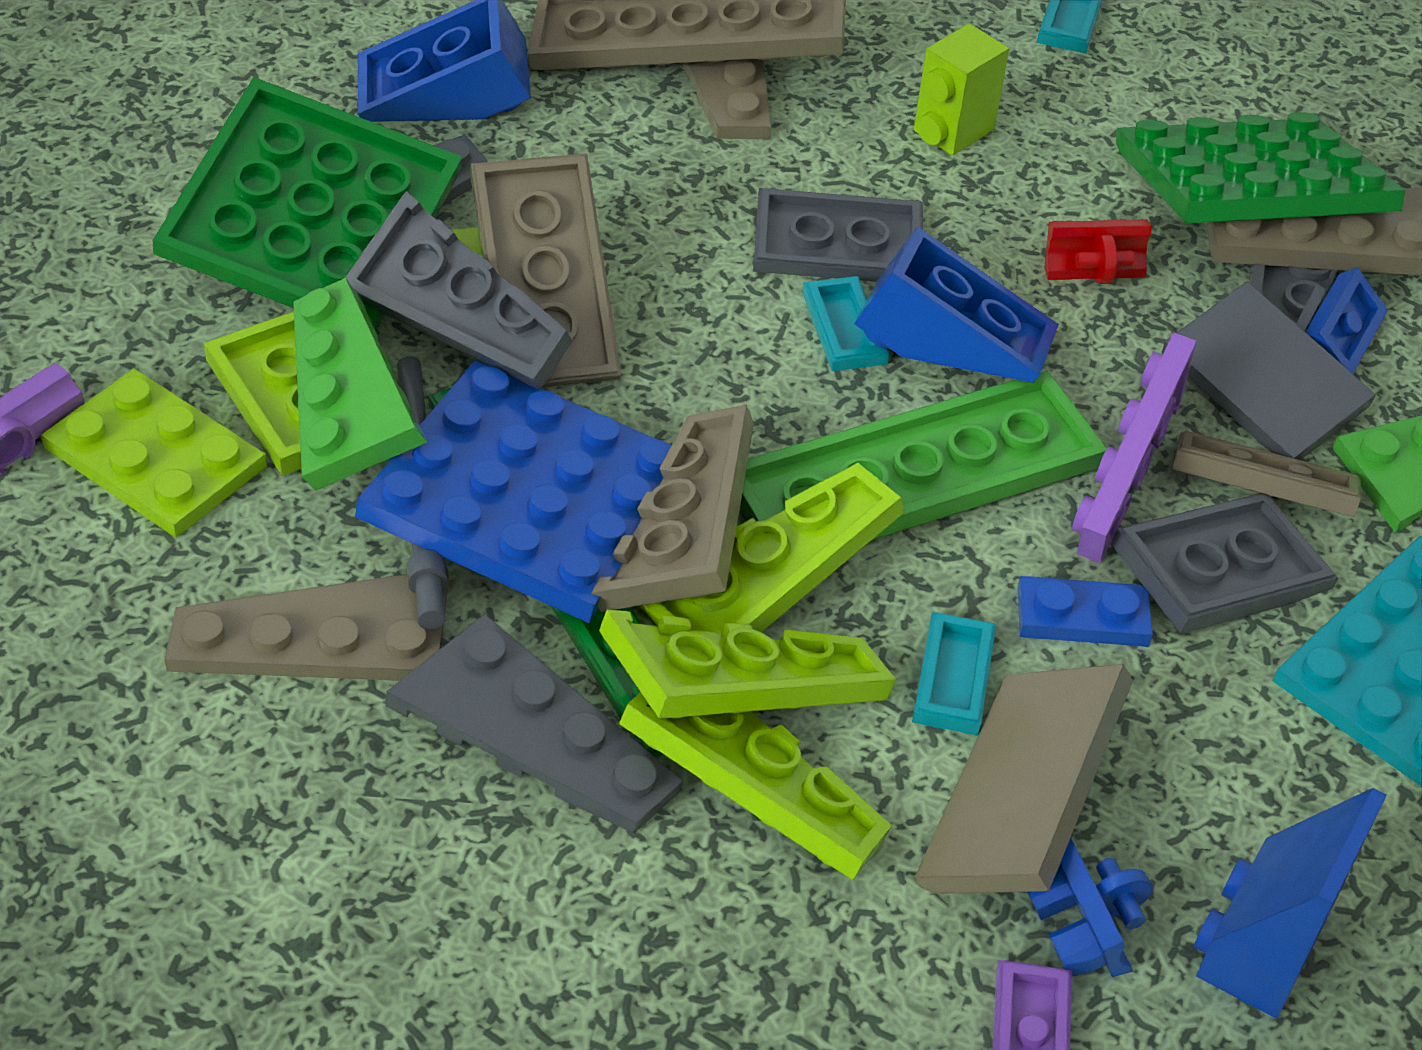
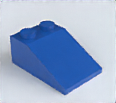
(447, 68)
(954, 315)
(1283, 903)

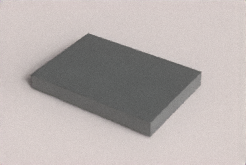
(830, 233)
(1272, 374)
(1223, 561)

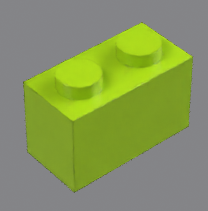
(960, 89)

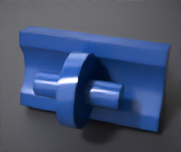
(1095, 938)

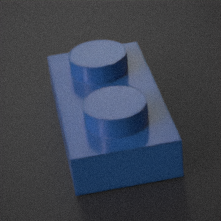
(1348, 318)
(1084, 611)

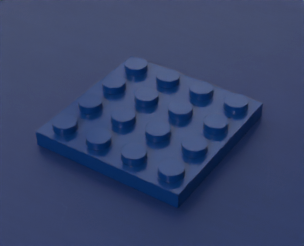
(519, 488)

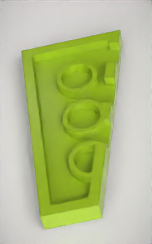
(791, 552)
(742, 668)
(768, 778)

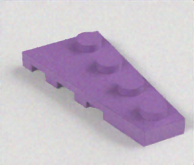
(1144, 429)

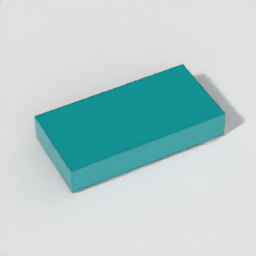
(1069, 24)
(834, 309)
(954, 673)

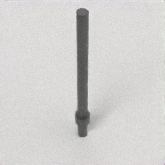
(425, 567)

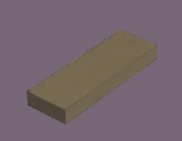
(1268, 473)

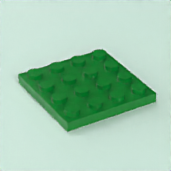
(1256, 169)
(296, 194)

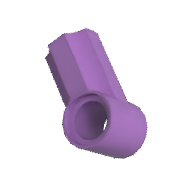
(33, 410)

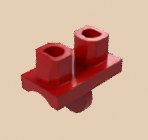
(1097, 249)

